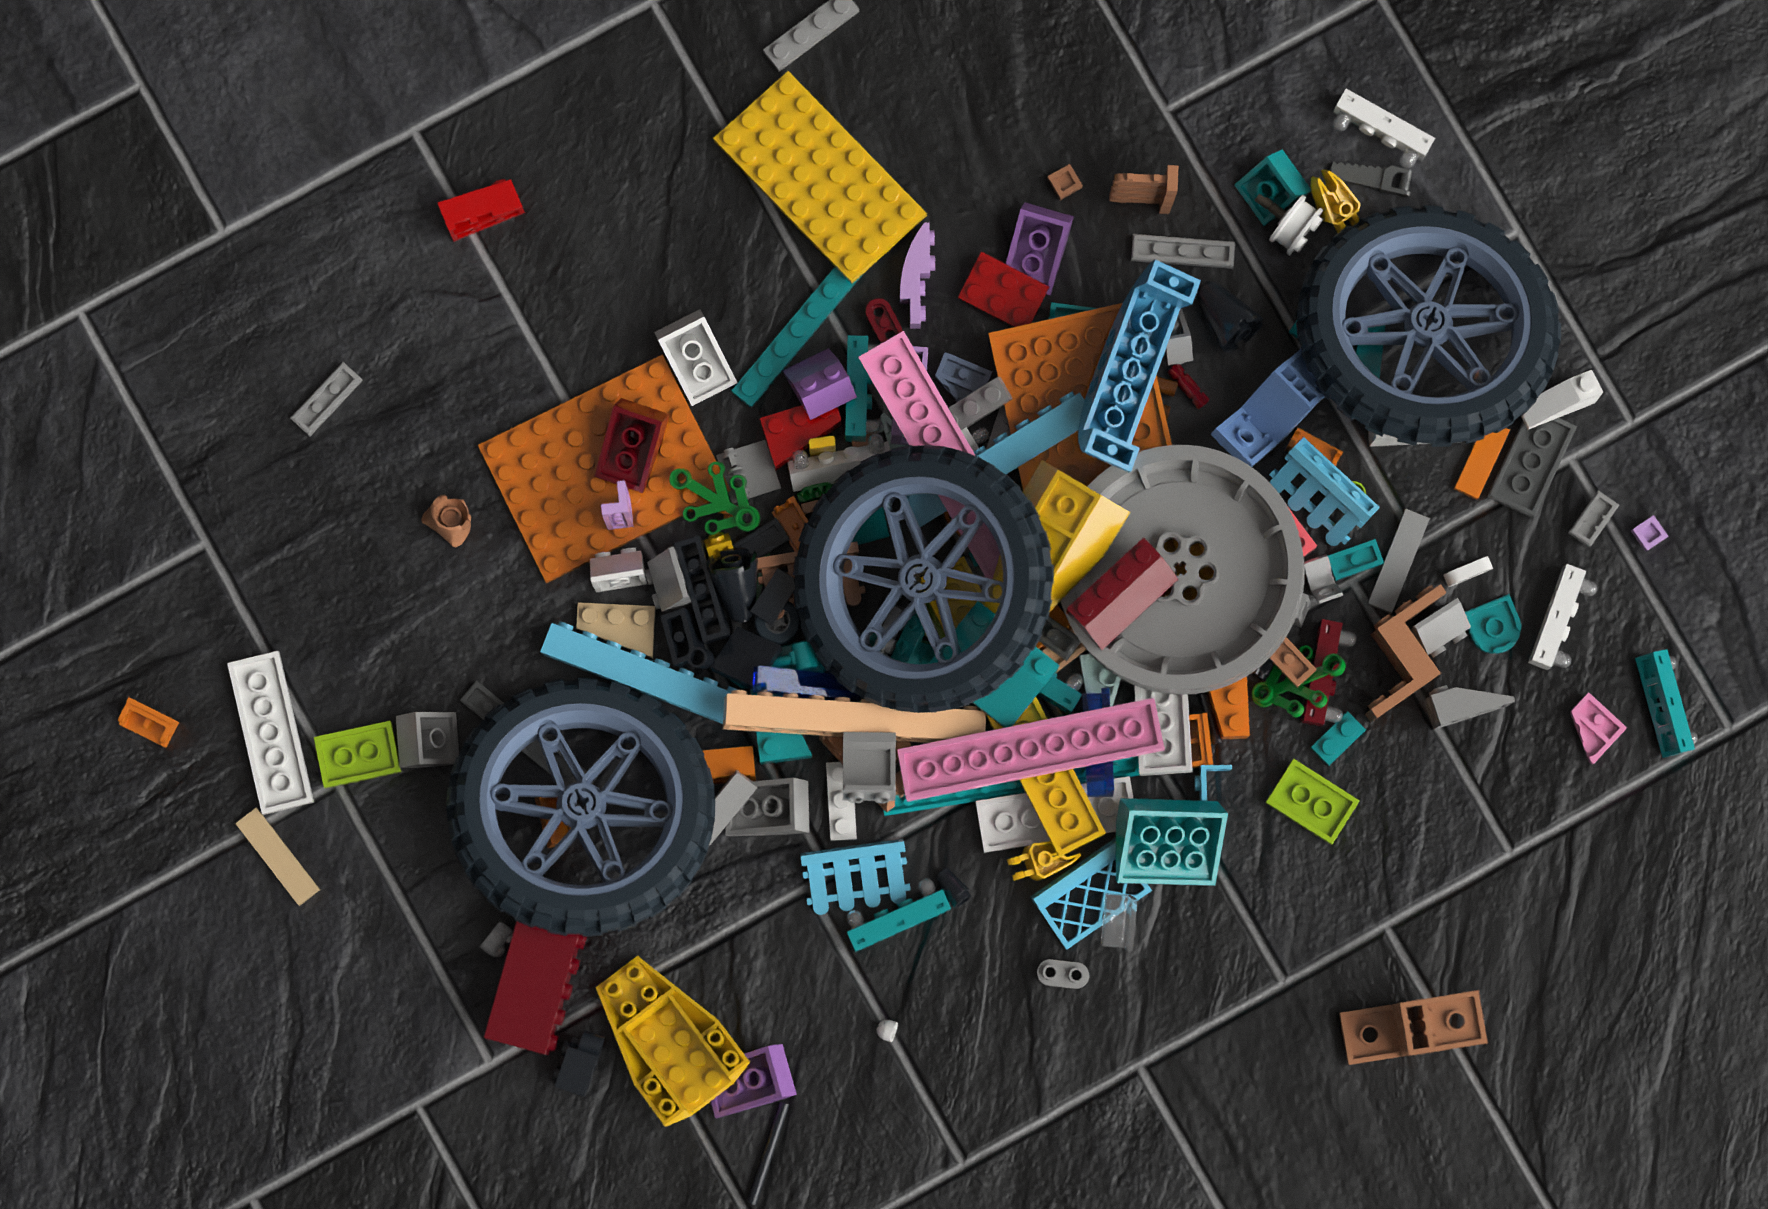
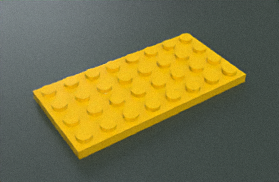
(820, 177)

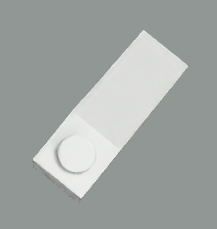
(1563, 399)

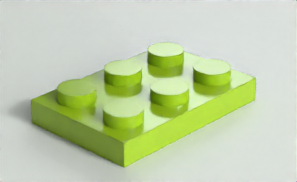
(357, 754)
(1312, 801)

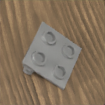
(754, 464)

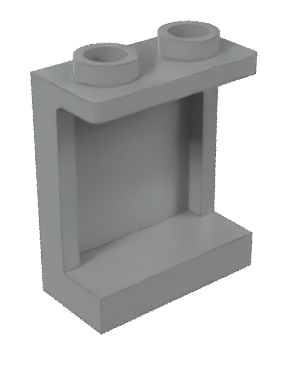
(869, 766)

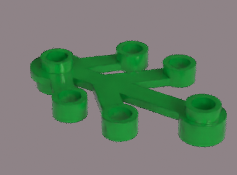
(719, 500)
(1275, 689)

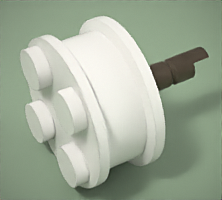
(1293, 223)

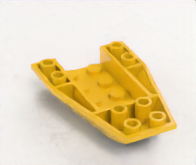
(1077, 526)
(669, 1042)

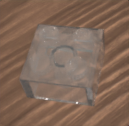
(497, 939)

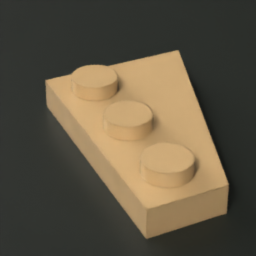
(625, 624)

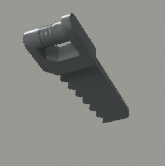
(1374, 177)

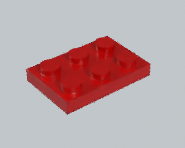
(1003, 291)

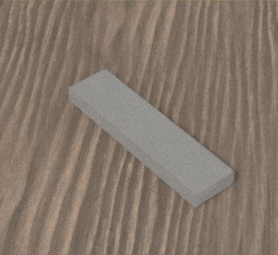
(1183, 251)
(1398, 561)

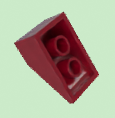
(631, 444)

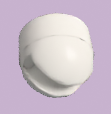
(887, 1030)

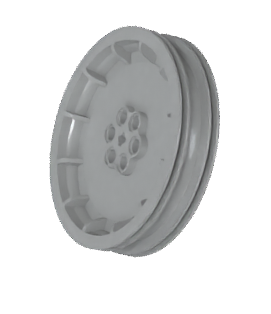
(1247, 542)

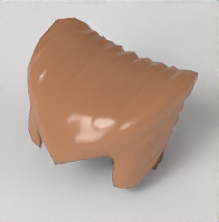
(449, 519)

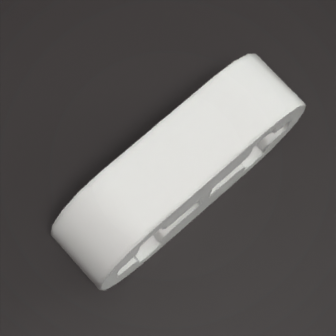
(1468, 571)

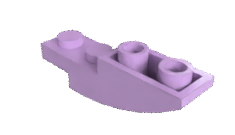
(917, 266)

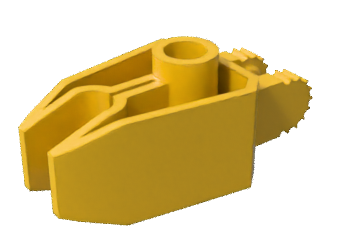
(1335, 200)
(1040, 861)

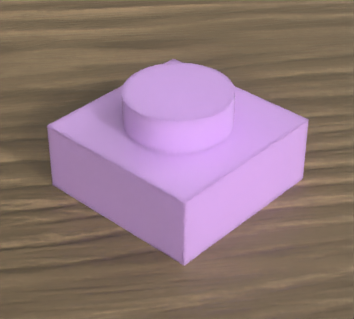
(1649, 533)

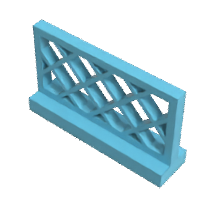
(1072, 878)

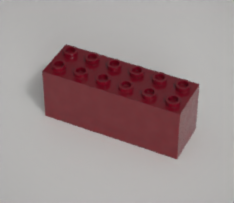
(534, 988)

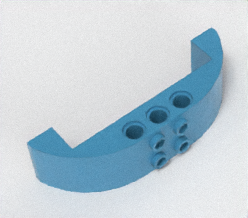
(1131, 363)

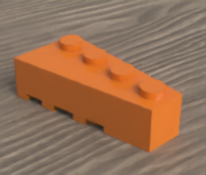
(1231, 710)

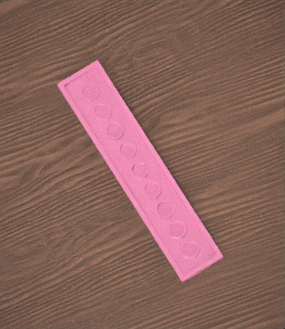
(924, 421)
(1030, 749)

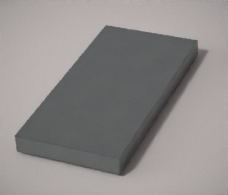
(1531, 465)

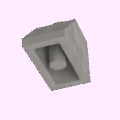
(1180, 344)

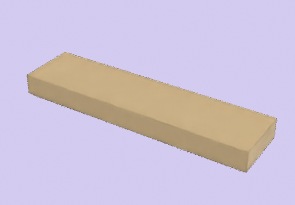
(277, 856)

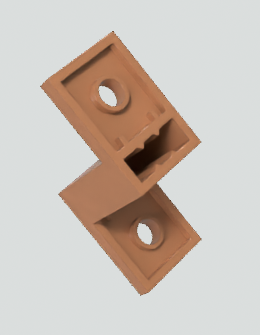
(1404, 651)
(1413, 1027)

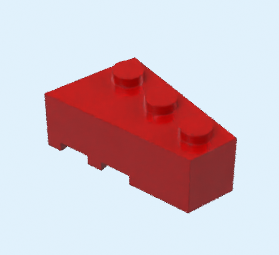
(480, 209)
(793, 430)

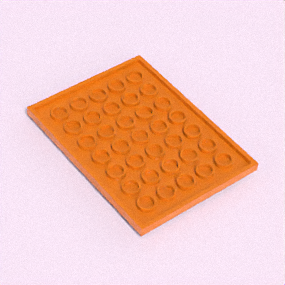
(1049, 361)
(552, 461)

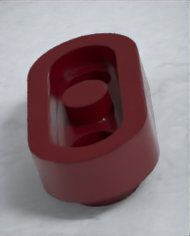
(886, 322)

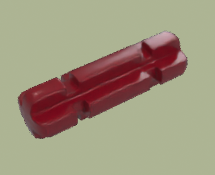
(1188, 386)

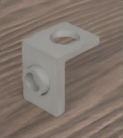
(1321, 579)

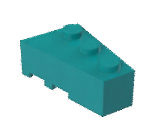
(781, 746)

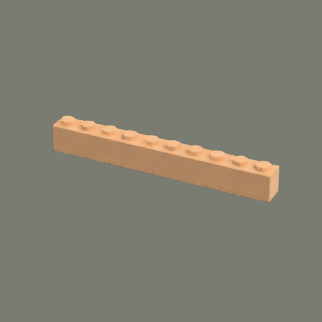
(832, 718)

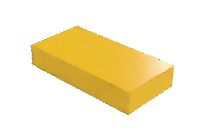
(821, 445)

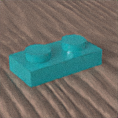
(1355, 560)
(1338, 739)

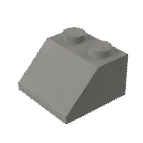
(1441, 627)
(427, 739)

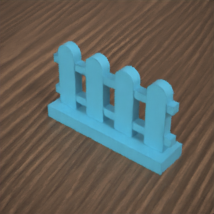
(1332, 483)
(867, 865)

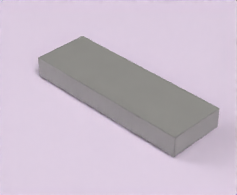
(326, 399)
(730, 800)

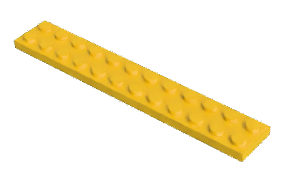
(1054, 796)

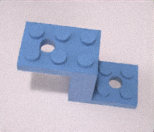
(1270, 412)

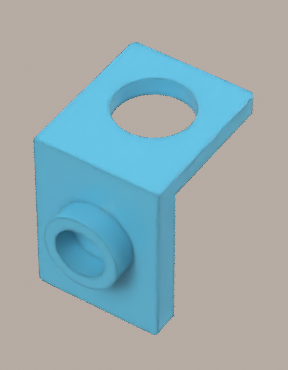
(1200, 780)

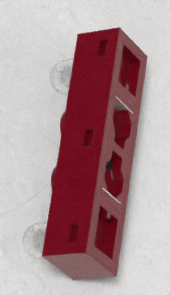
(1327, 642)

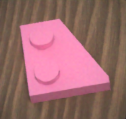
(1595, 727)

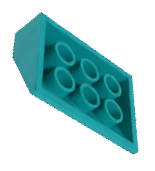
(1016, 693)
(1169, 841)

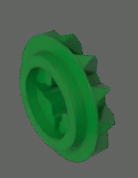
(813, 492)

